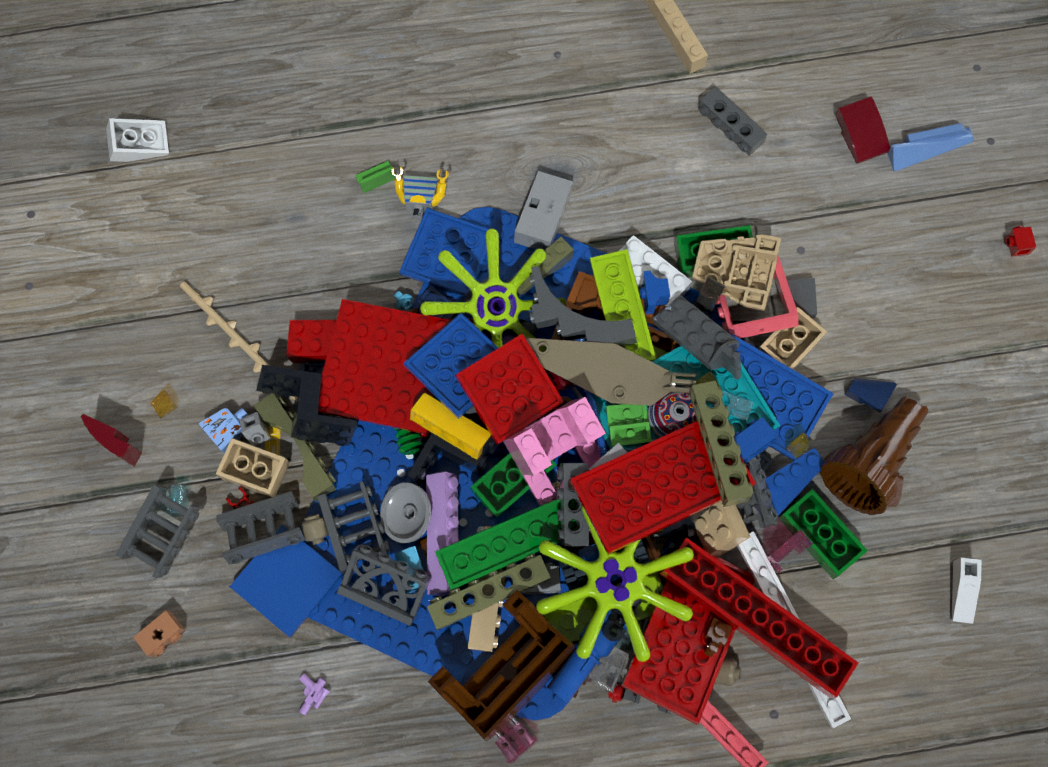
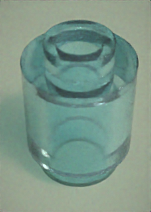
(178, 494)

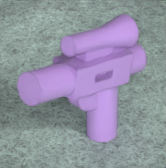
(314, 693)

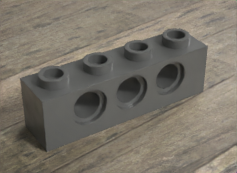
(730, 112)
(580, 534)

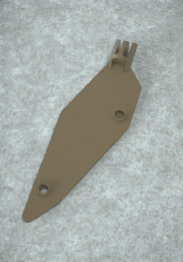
(609, 371)

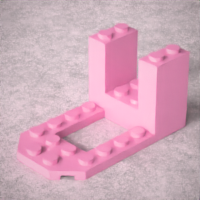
(551, 436)

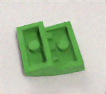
(628, 424)

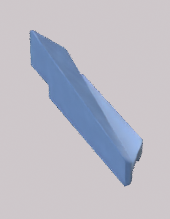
(928, 144)

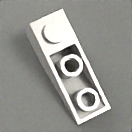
(965, 589)

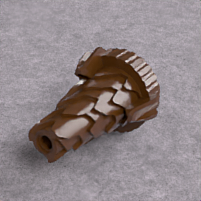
(867, 471)

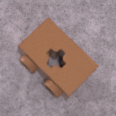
(148, 636)

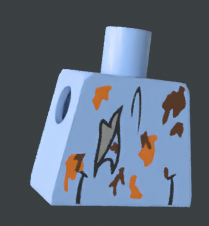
(223, 427)

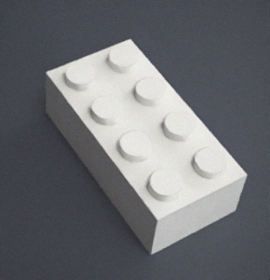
(646, 259)

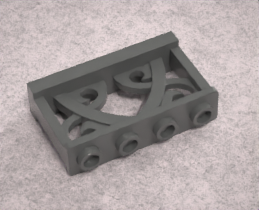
(383, 604)

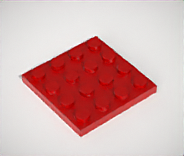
(509, 388)

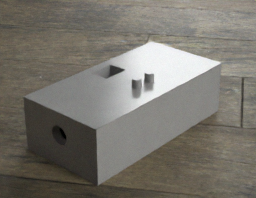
(543, 211)

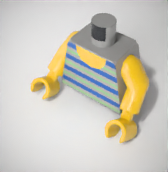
(419, 191)

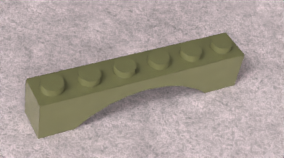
(557, 256)
(314, 477)

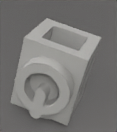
(254, 429)

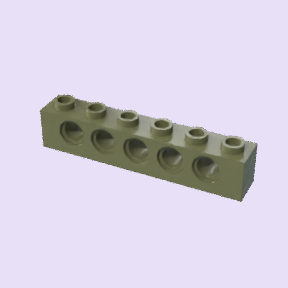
(729, 493)
(538, 575)

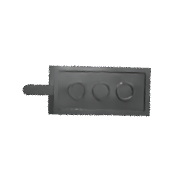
(700, 336)

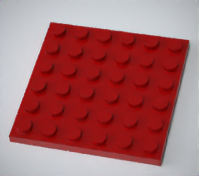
(366, 367)

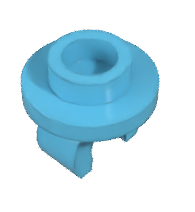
(404, 301)

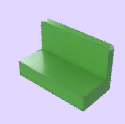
(375, 177)

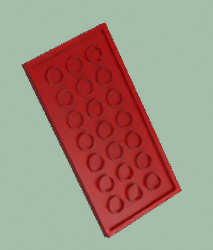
(650, 487)
(678, 670)

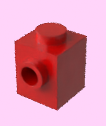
(1020, 241)

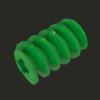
(408, 442)

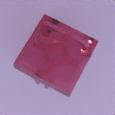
(798, 542)

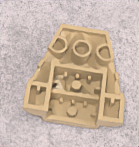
(742, 266)

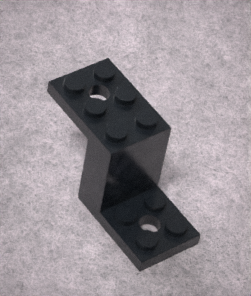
(306, 390)
(436, 445)

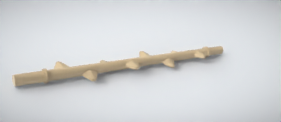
(228, 327)

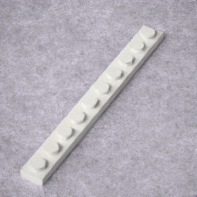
(770, 585)

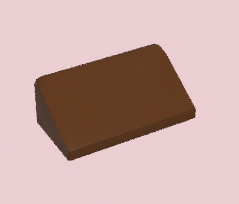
(659, 338)

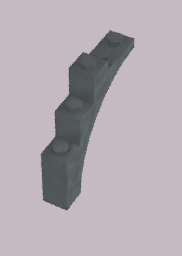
(571, 325)

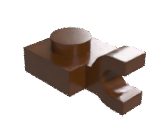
(717, 635)

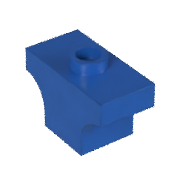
(653, 291)

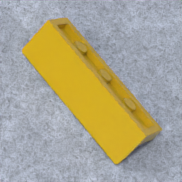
(443, 423)

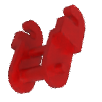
(245, 497)

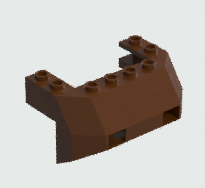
(510, 674)

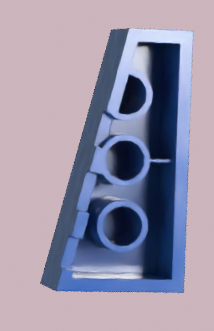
(792, 480)

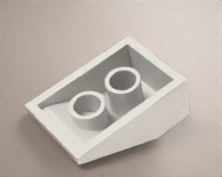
(136, 139)

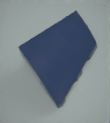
(871, 392)

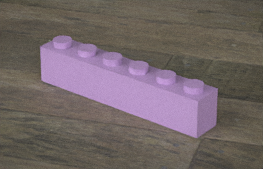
(442, 527)

